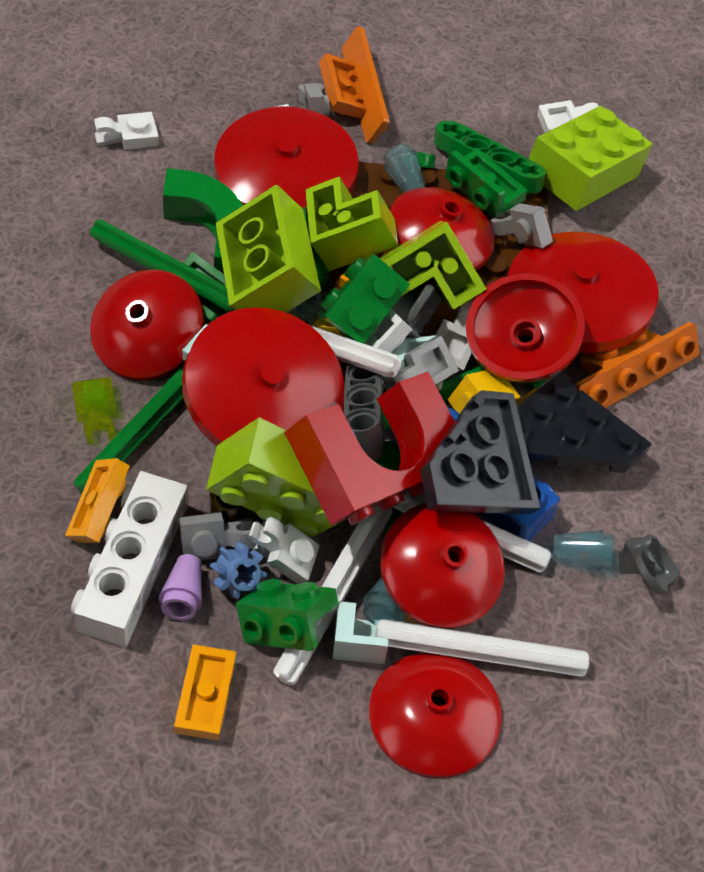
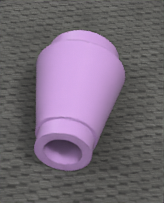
(182, 590)

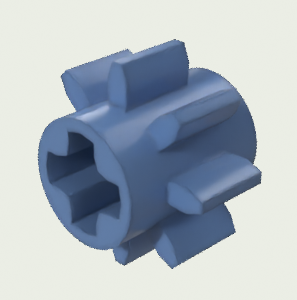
(228, 575)

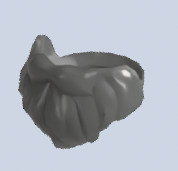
(418, 308)
(649, 558)

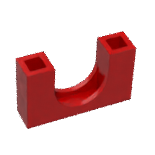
(341, 471)

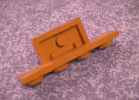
(354, 85)
(637, 364)

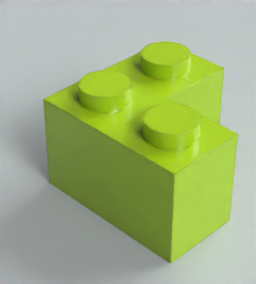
(346, 226)
(437, 257)

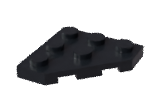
(577, 430)
(482, 461)

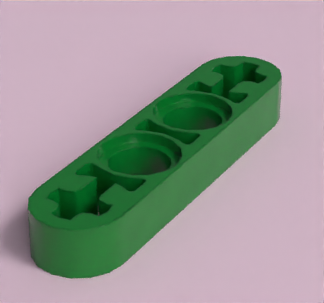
(456, 136)

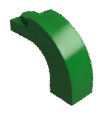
(198, 200)

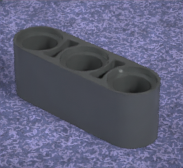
(363, 409)

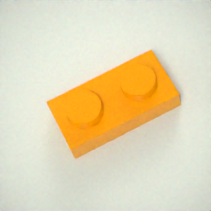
(97, 501)
(205, 692)

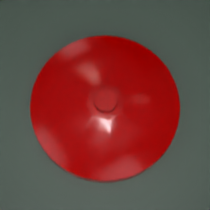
(285, 149)
(607, 279)
(255, 368)

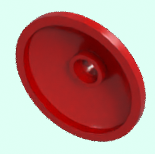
(426, 206)
(525, 307)
(153, 343)
(427, 581)
(431, 737)

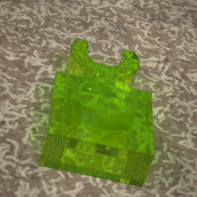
(95, 405)

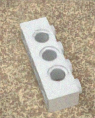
(116, 616)

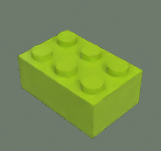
(590, 156)
(267, 253)
(265, 476)

